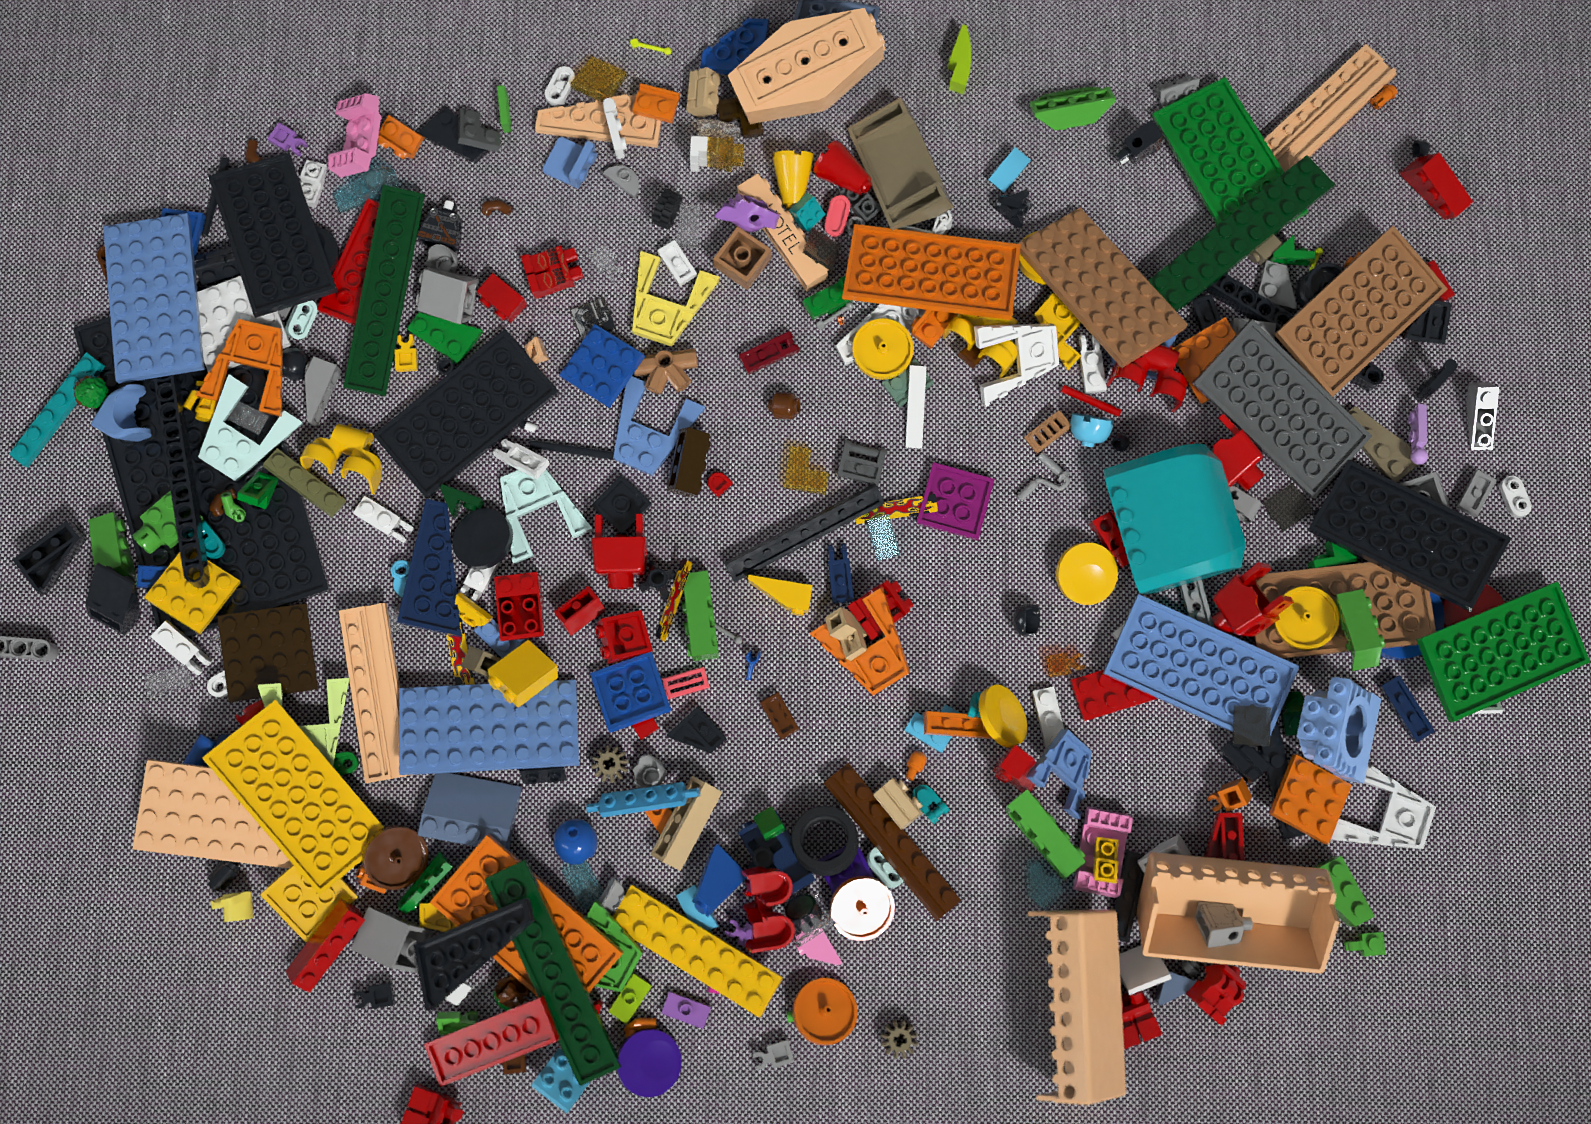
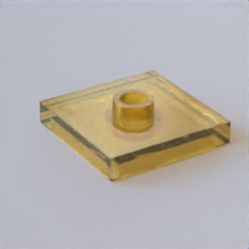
(598, 79)

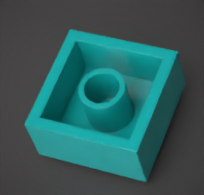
(807, 212)

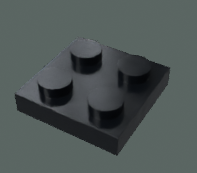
(621, 504)

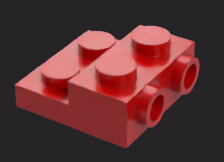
(623, 636)

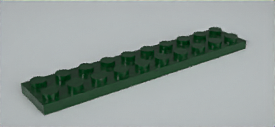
(1241, 233)
(384, 291)
(556, 977)

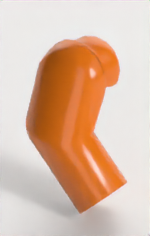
(638, 1024)

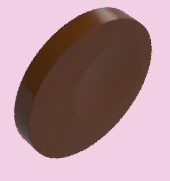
(395, 857)

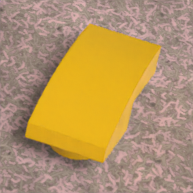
(1105, 860)

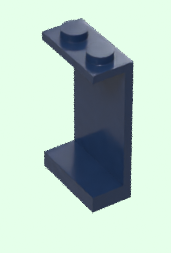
(783, 859)

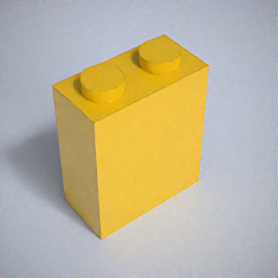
(522, 673)

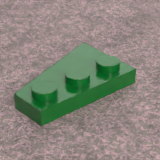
(445, 336)
(431, 876)

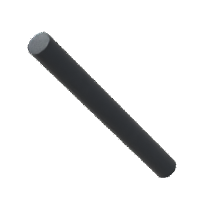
(212, 202)
(571, 449)

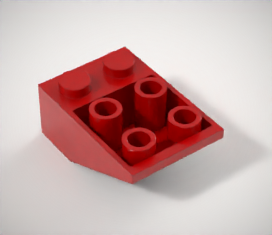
(519, 606)

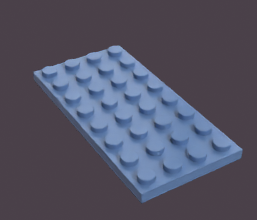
(153, 298)
(1196, 665)
(480, 731)

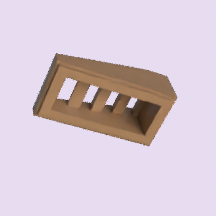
(1061, 419)

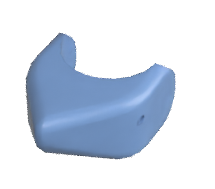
(118, 414)

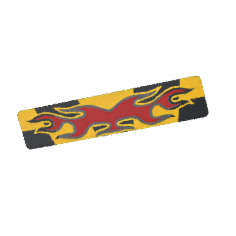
(901, 508)
(673, 600)
(458, 651)

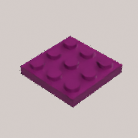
(960, 500)

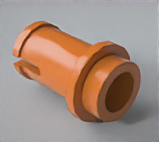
(1388, 92)

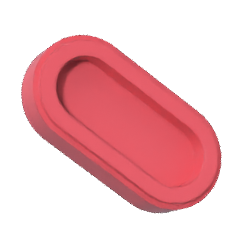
(837, 216)

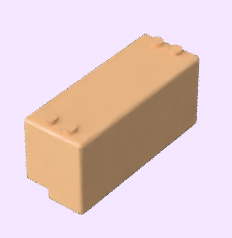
(1287, 904)
(1088, 1005)

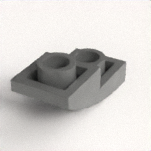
(862, 205)

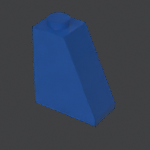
(717, 882)

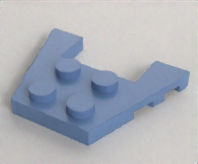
(1068, 761)

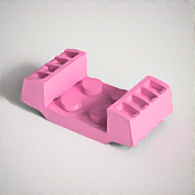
(361, 135)
(1105, 825)

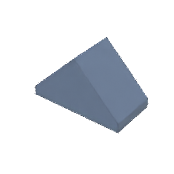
(1172, 988)

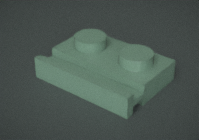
(899, 386)

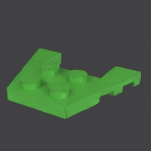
(619, 973)

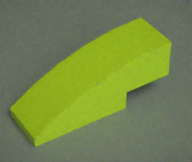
(960, 62)

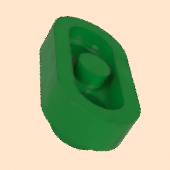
(339, 763)

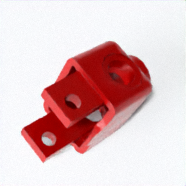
(1238, 457)
(619, 555)
(1244, 605)

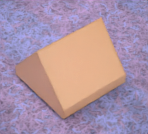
(536, 350)

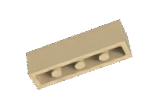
(686, 825)

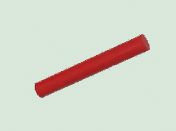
(1091, 400)

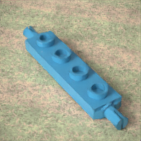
(643, 799)

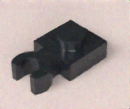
(379, 996)

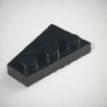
(443, 132)

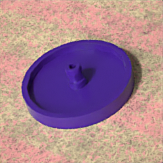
(649, 1063)

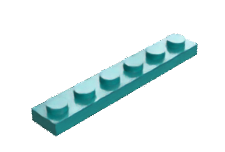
(54, 412)

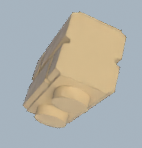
(703, 92)
(899, 803)

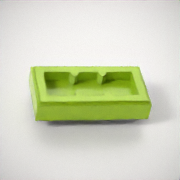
(630, 998)

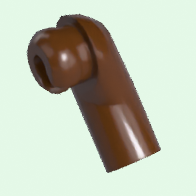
(251, 152)
(496, 204)
(216, 504)

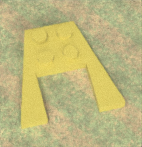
(660, 318)

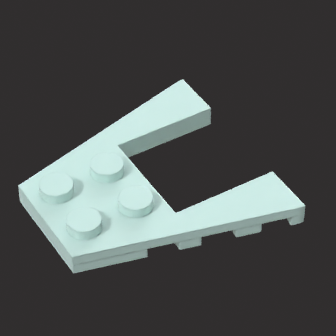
(231, 450)
(525, 494)

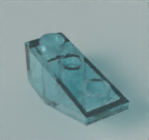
(366, 186)

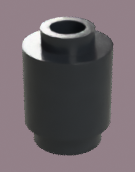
(223, 875)

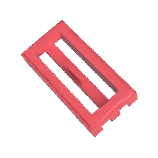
(687, 691)

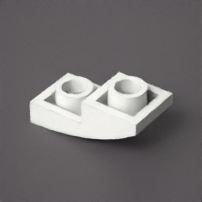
(312, 181)

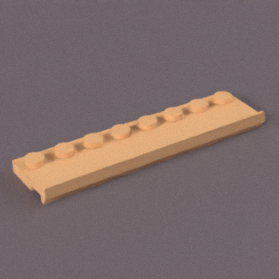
(1329, 107)
(373, 688)

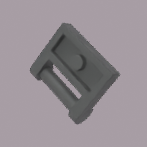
(861, 469)

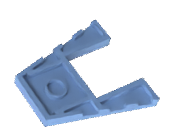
(644, 447)

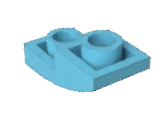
(1009, 169)
(685, 900)

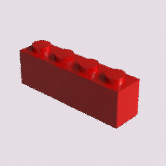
(325, 945)

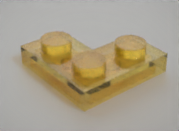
(798, 475)

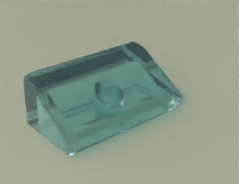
(883, 537)
(583, 884)

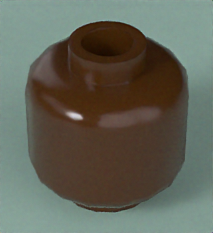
(784, 405)

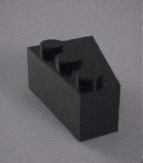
(50, 556)

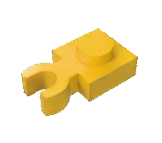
(406, 358)

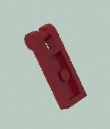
(768, 353)

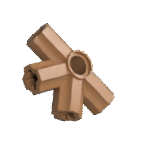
(673, 372)

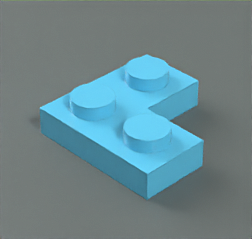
(916, 729)

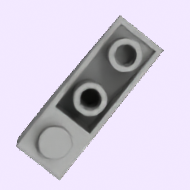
(1481, 414)

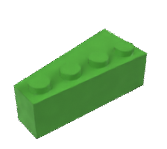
(700, 617)
(1045, 834)

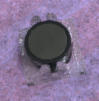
(808, 916)

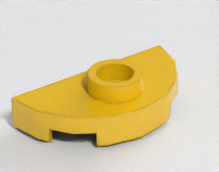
(471, 612)

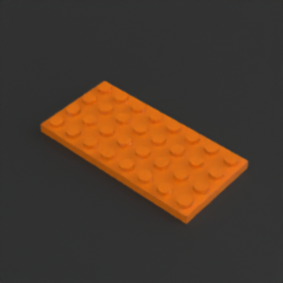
(932, 272)
(468, 898)

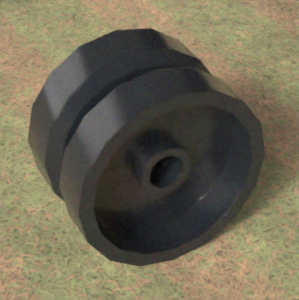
(1315, 280)

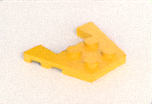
(1057, 313)

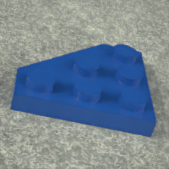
(735, 46)

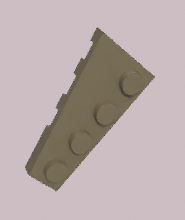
(1384, 448)

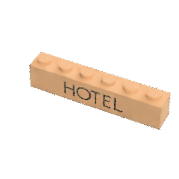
(786, 237)

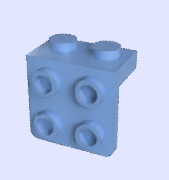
(570, 161)

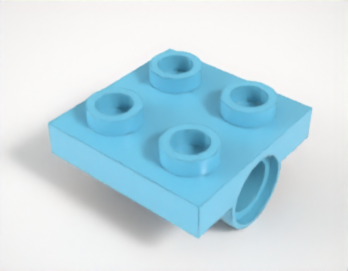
(559, 1082)

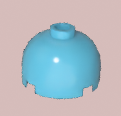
(1090, 428)

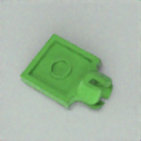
(159, 525)

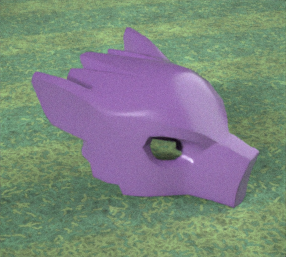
(748, 213)

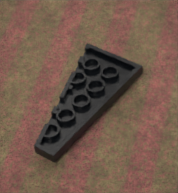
(458, 953)

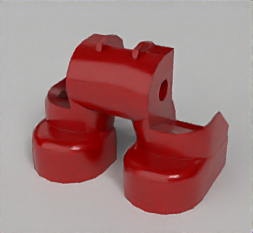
(1158, 360)
(769, 928)

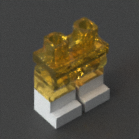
(715, 153)

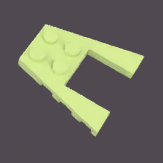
(321, 735)

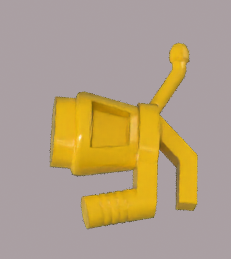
(204, 409)

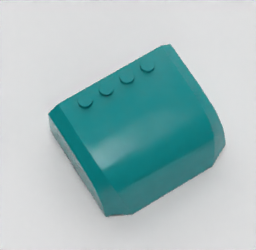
(1176, 517)

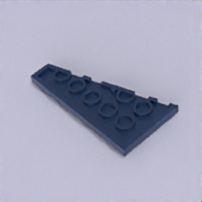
(431, 581)

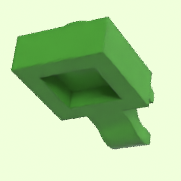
(1368, 943)
(453, 1021)

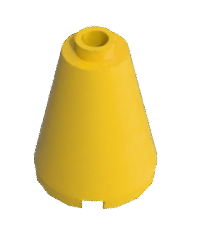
(792, 174)

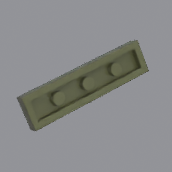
(304, 483)

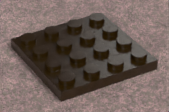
(267, 649)

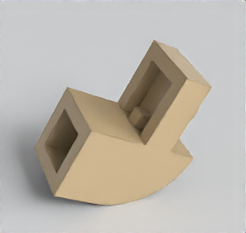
(848, 630)

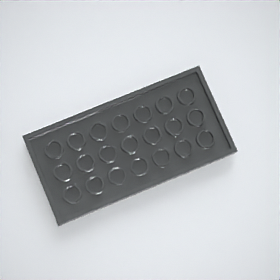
(1282, 409)

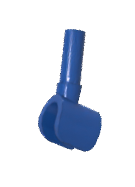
(751, 665)

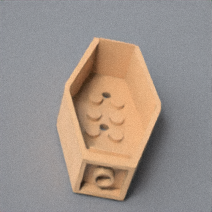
(812, 86)

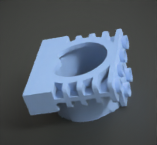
(1339, 728)

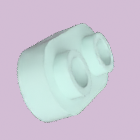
(303, 320)
(883, 869)

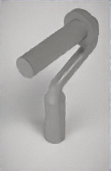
(1063, 475)

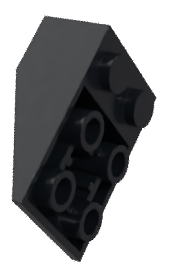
(113, 599)

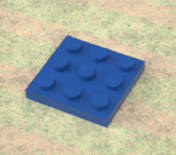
(602, 366)
(630, 692)

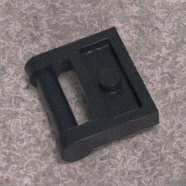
(1435, 380)

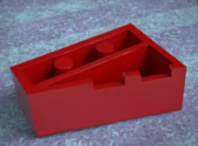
(1437, 185)
(1014, 768)
(1226, 837)

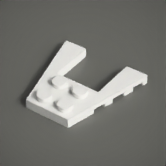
(1035, 354)
(1404, 820)

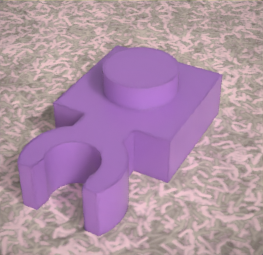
(286, 138)
(744, 933)

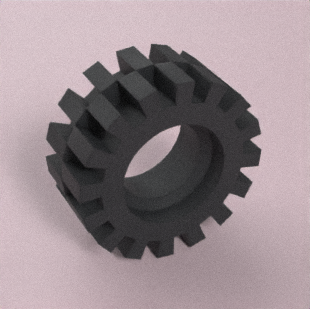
(666, 209)

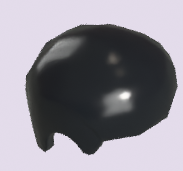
(294, 363)
(1026, 620)

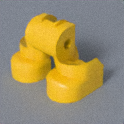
(1003, 353)
(351, 442)

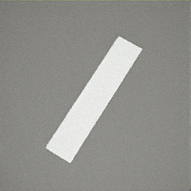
(916, 403)

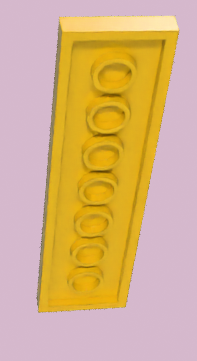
(697, 951)

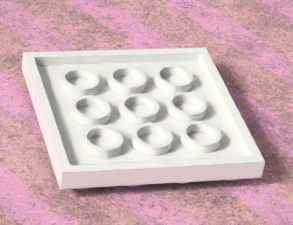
(220, 310)

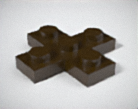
(732, 110)

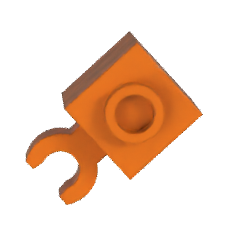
(1231, 795)

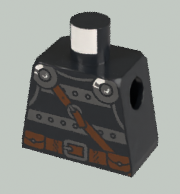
(1140, 144)
(442, 227)

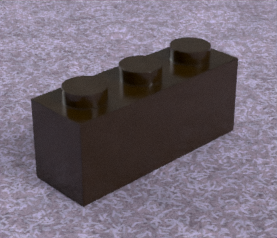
(688, 462)

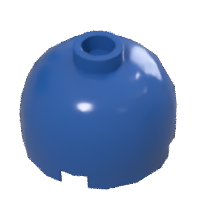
(575, 841)

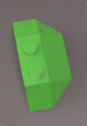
(1072, 107)

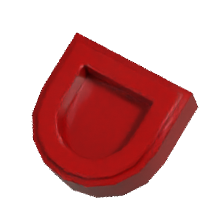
(718, 483)

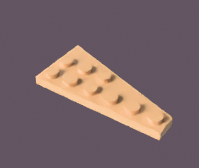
(590, 122)

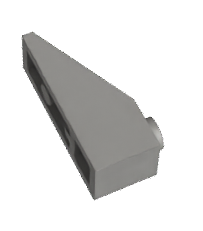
(319, 385)

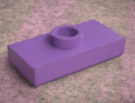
(686, 1010)

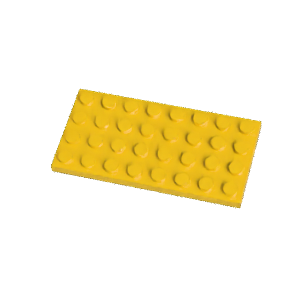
(295, 796)

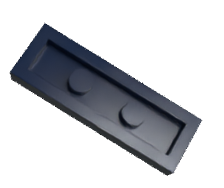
(1407, 709)

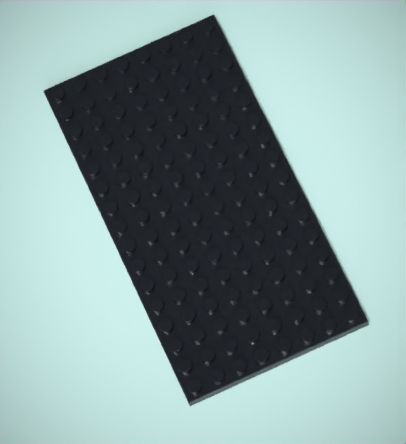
(267, 551)

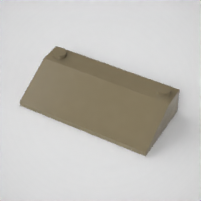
(900, 166)

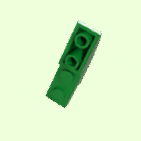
(826, 300)

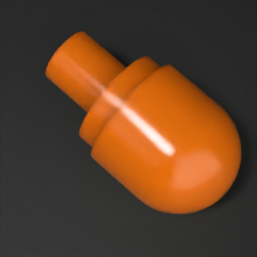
(915, 764)

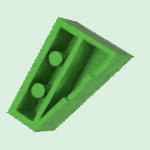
(111, 544)
(1360, 629)
(1349, 900)

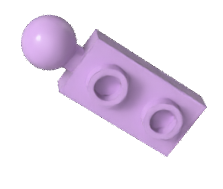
(1418, 434)

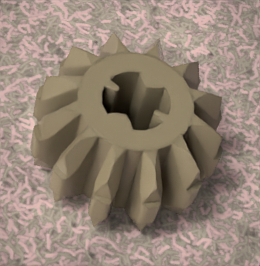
(607, 757)
(903, 1045)

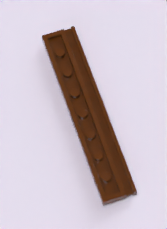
(892, 842)

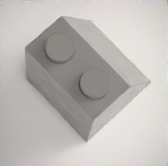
(447, 295)
(390, 939)

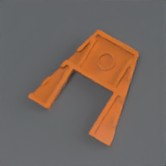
(252, 346)
(883, 661)

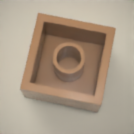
(742, 258)

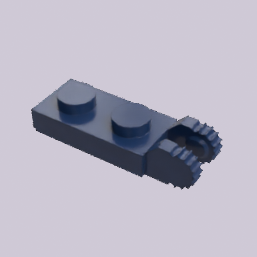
(840, 576)

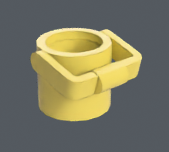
(235, 906)

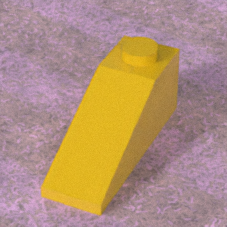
(789, 595)

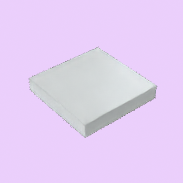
(1141, 971)

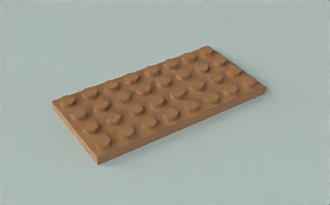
(1101, 287)
(1361, 311)
(1400, 606)

